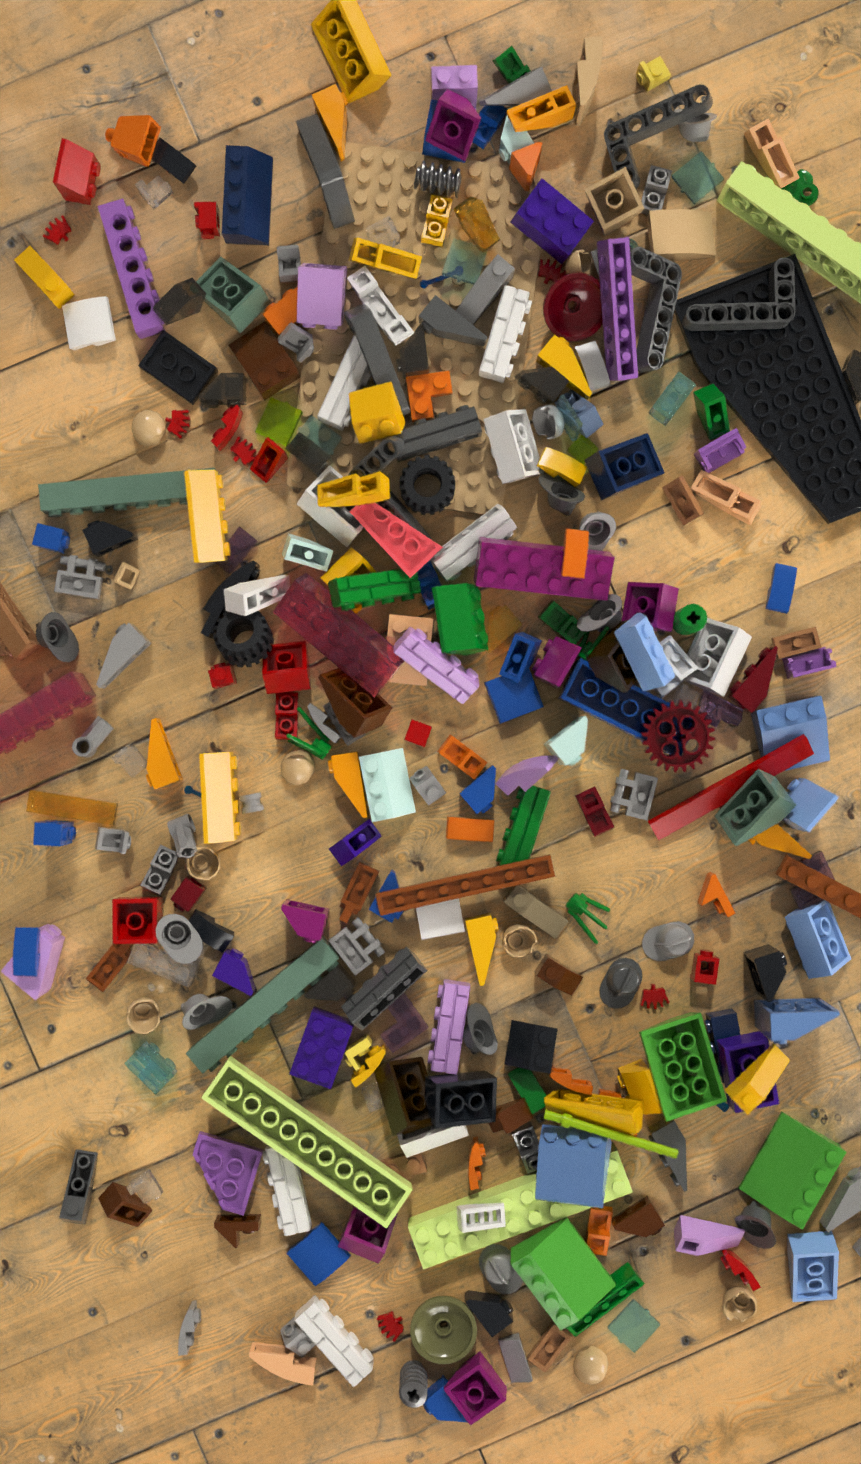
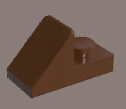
(511, 1116)
(231, 1225)

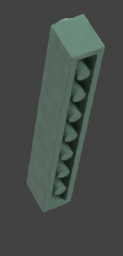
(113, 493)
(262, 1005)

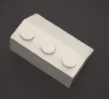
(513, 445)
(334, 519)
(717, 655)
(429, 1138)

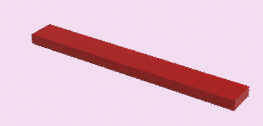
(723, 790)

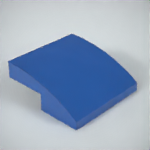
(513, 698)
(318, 1254)

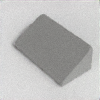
(515, 1358)

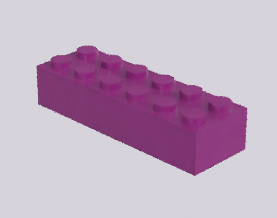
(538, 569)

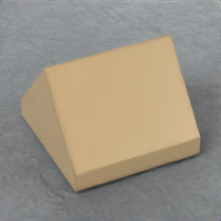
(126, 575)

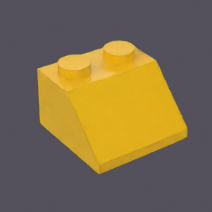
(376, 412)
(349, 565)
(639, 1085)

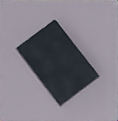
(178, 367)

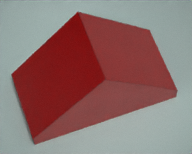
(268, 460)

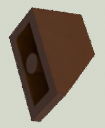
(558, 975)
(122, 1206)
(639, 1219)

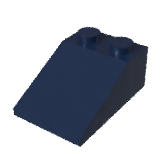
(624, 466)

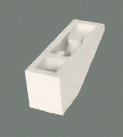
(255, 595)

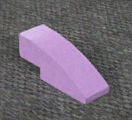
(525, 773)

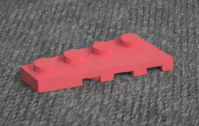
(401, 541)

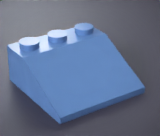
(787, 721)
(791, 1018)
(572, 1166)

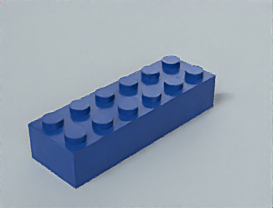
(617, 708)

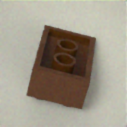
(264, 360)
(352, 704)

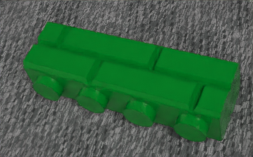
(373, 587)
(525, 825)

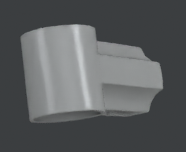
(93, 736)
(182, 833)

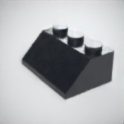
(461, 1099)

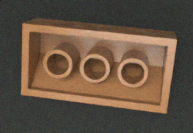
(15, 629)

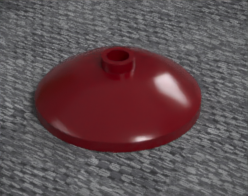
(586, 314)

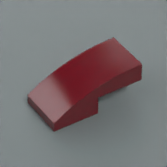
(594, 811)

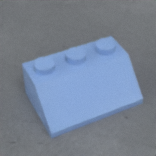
(644, 653)
(818, 939)

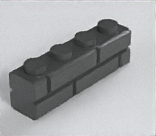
(439, 432)
(383, 988)

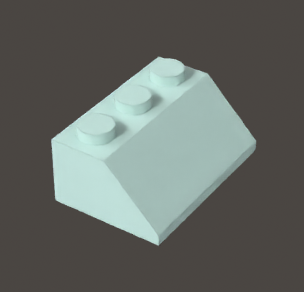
(569, 742)
(387, 784)

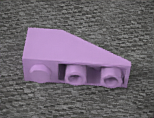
(703, 1237)

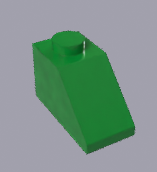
(712, 411)

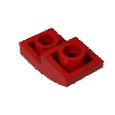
(231, 420)
(286, 715)
(739, 1267)

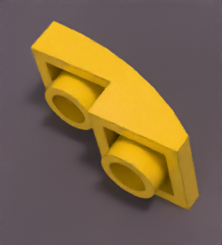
(436, 220)
(560, 464)
(372, 1060)

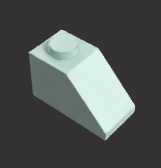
(512, 140)
(307, 552)

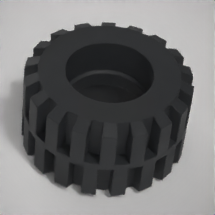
(421, 467)
(249, 651)

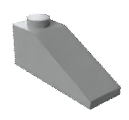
(520, 91)
(486, 289)
(123, 650)
(845, 1201)

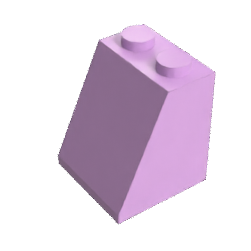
(457, 79)
(321, 295)
(49, 949)

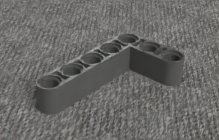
(650, 128)
(326, 170)
(660, 306)
(748, 310)
(364, 327)
(385, 457)

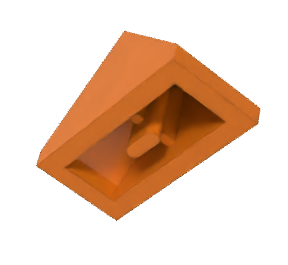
(525, 163)

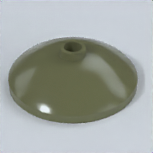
(447, 1342)

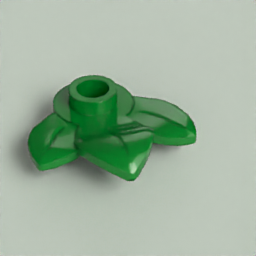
(802, 185)

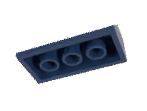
(247, 196)

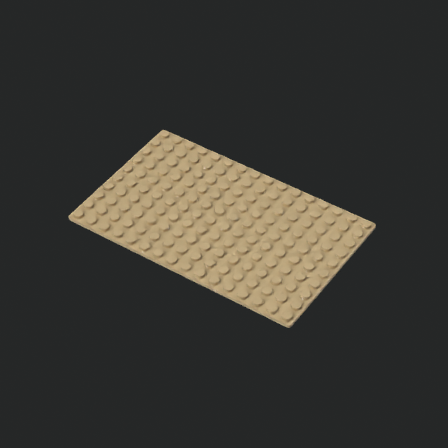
(383, 185)

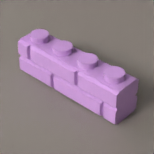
(436, 666)
(450, 1026)

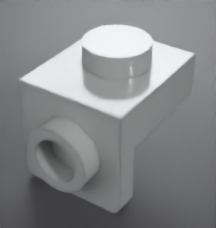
(288, 262)
(297, 340)
(427, 785)
(112, 840)
(296, 1339)

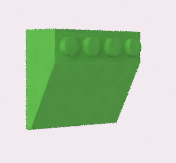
(682, 1065)
(792, 1170)
(561, 1272)

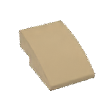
(586, 76)
(681, 234)

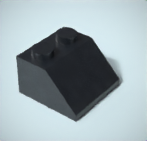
(766, 969)
(530, 1046)

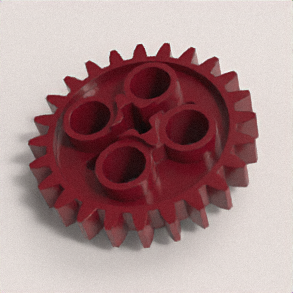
(698, 731)

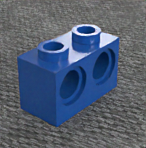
(54, 833)

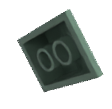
(233, 294)
(754, 808)

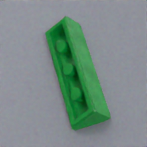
(626, 1282)

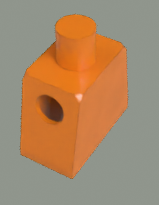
(134, 138)

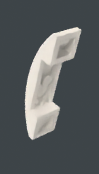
(386, 316)

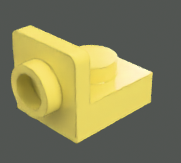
(652, 73)
(359, 1048)

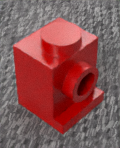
(207, 219)
(222, 675)
(709, 974)

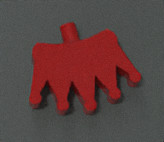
(59, 231)
(549, 272)
(177, 422)
(243, 452)
(653, 995)
(391, 1324)

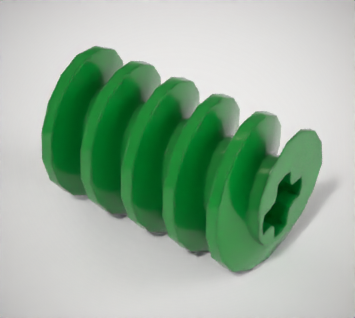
(695, 613)

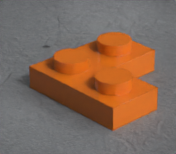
(421, 390)

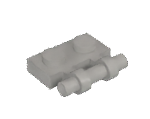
(79, 584)
(640, 796)
(351, 950)

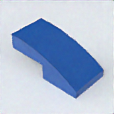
(490, 122)
(428, 578)
(781, 588)
(26, 951)

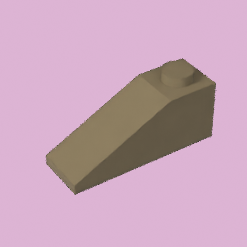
(535, 910)

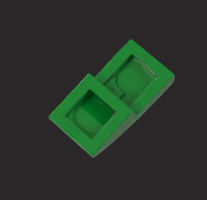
(510, 65)
(561, 622)
(529, 1088)

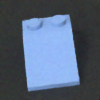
(810, 802)
(813, 1266)

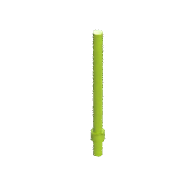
(567, 1121)

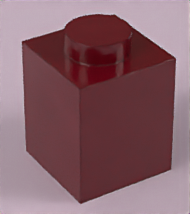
(188, 894)

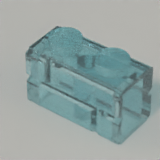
(672, 398)
(151, 1067)

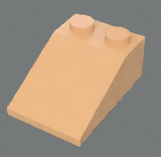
(396, 627)

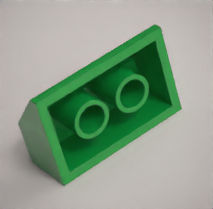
(460, 619)

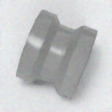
(251, 803)

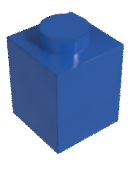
(51, 538)

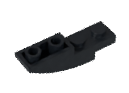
(216, 602)

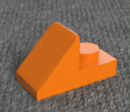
(713, 890)

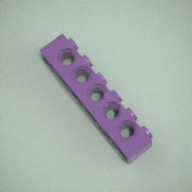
(112, 216)
(617, 308)

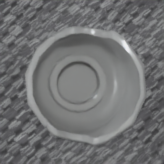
(548, 421)

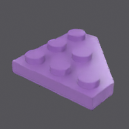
(228, 1168)

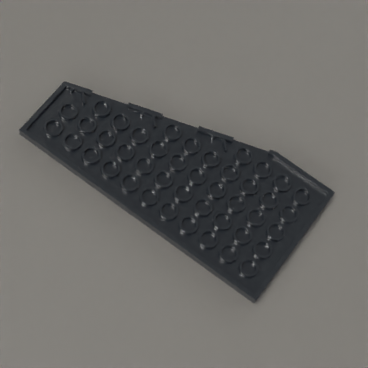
(785, 389)

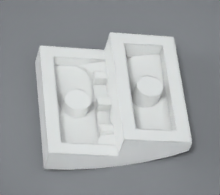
(88, 322)
(680, 663)
(440, 919)

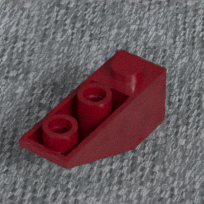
(755, 684)

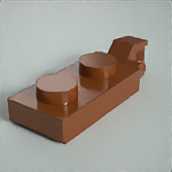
(357, 890)
(109, 966)

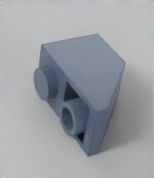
(585, 411)

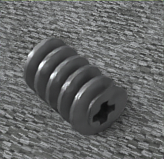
(438, 179)
(413, 1384)

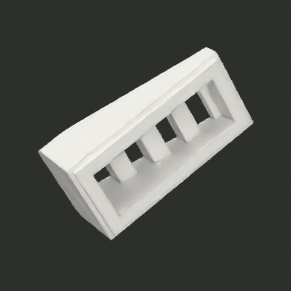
(471, 1209)

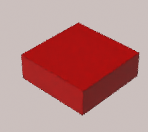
(418, 733)

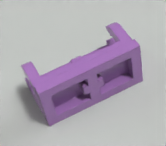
(720, 451)
(808, 662)

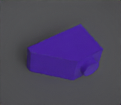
(355, 842)
(235, 971)

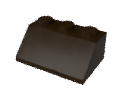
(611, 663)
(403, 1094)

